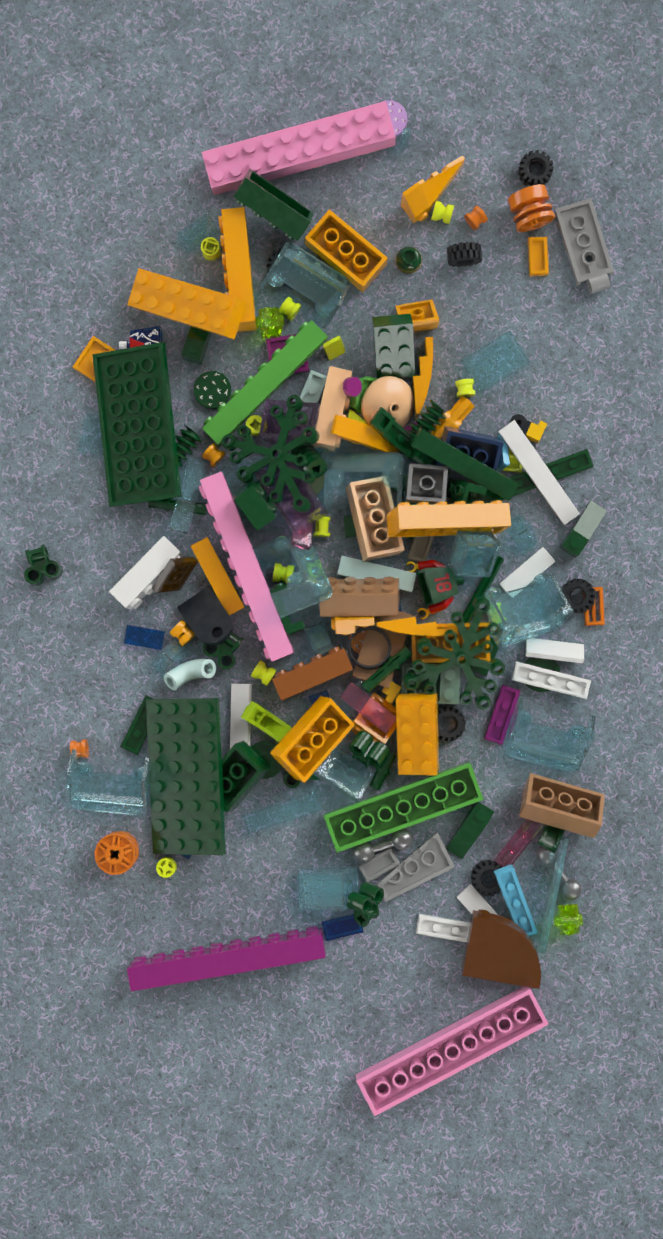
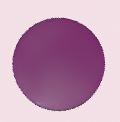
(352, 386)

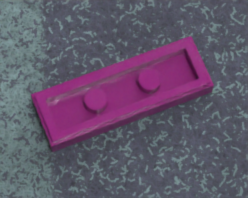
(502, 714)

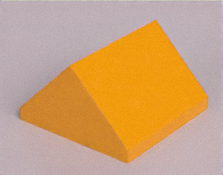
(422, 313)

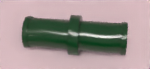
(382, 771)

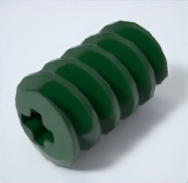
(428, 419)
(185, 442)
(315, 462)

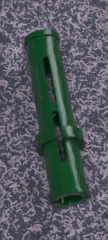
(169, 504)
(390, 666)

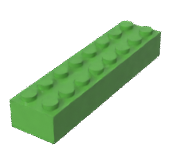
(403, 806)

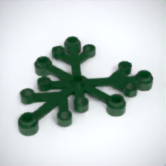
(286, 475)
(469, 636)

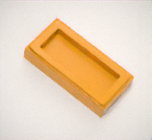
(538, 256)

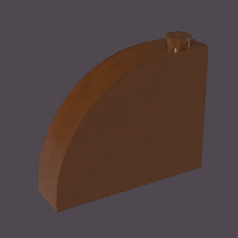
(500, 951)

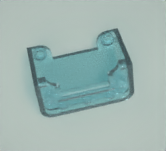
(527, 610)

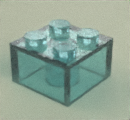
(474, 554)

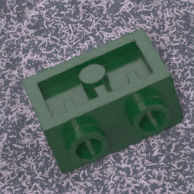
(460, 490)

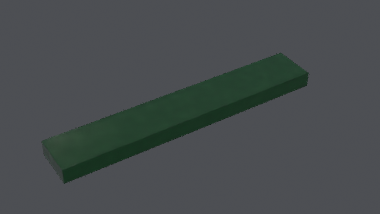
(464, 464)

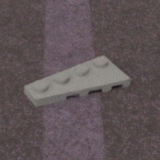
(420, 866)

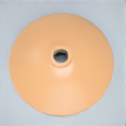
(385, 393)

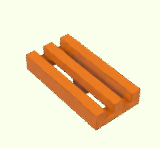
(593, 610)

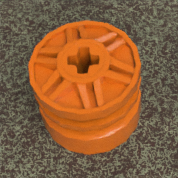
(531, 208)
(128, 855)

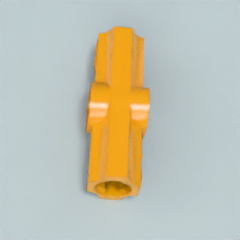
(454, 416)

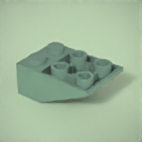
(447, 685)

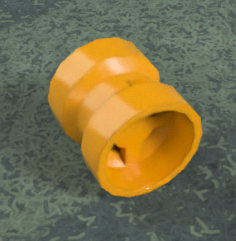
(182, 633)

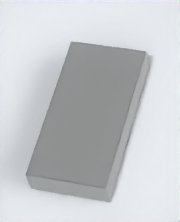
(379, 865)

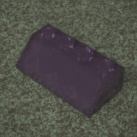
(294, 518)

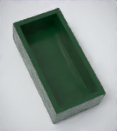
(273, 205)

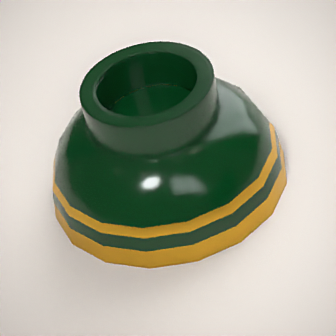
(408, 260)

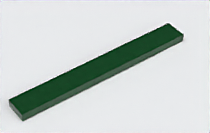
(559, 468)

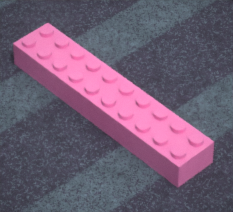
(301, 147)
(247, 567)
(451, 1050)

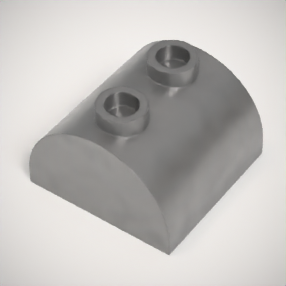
(426, 483)

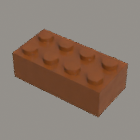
(312, 674)

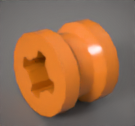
(475, 218)
(81, 748)

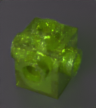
(270, 322)
(568, 919)

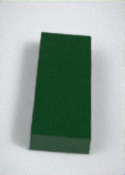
(138, 730)

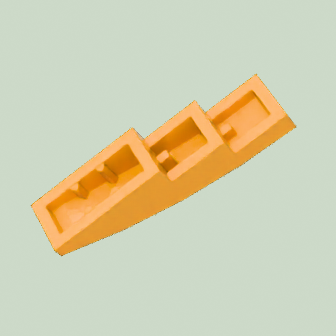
(422, 382)
(360, 434)
(217, 576)
(410, 627)

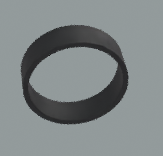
(375, 629)

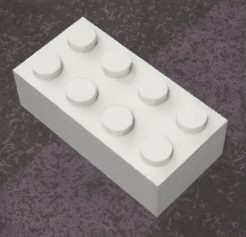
(144, 574)

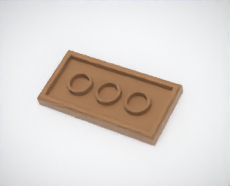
(376, 648)

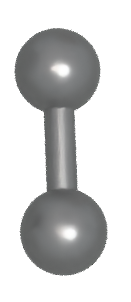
(365, 852)
(569, 888)

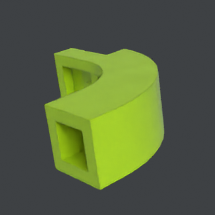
(266, 721)

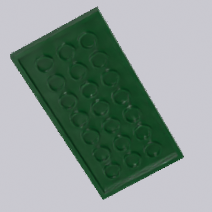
(137, 425)
(186, 776)

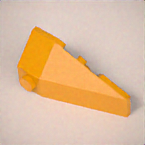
(421, 197)

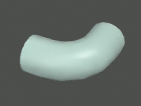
(189, 671)

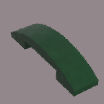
(398, 437)

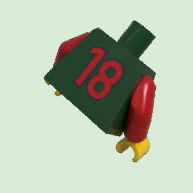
(436, 584)

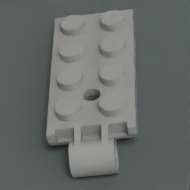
(584, 238)

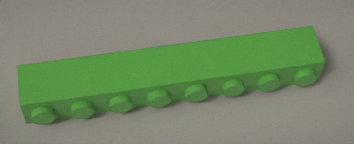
(265, 382)

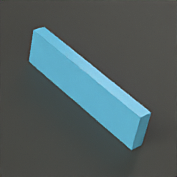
(515, 899)

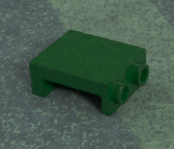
(289, 627)

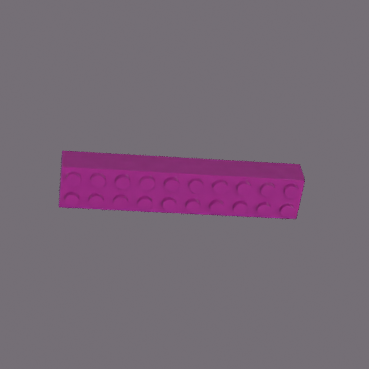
(226, 959)

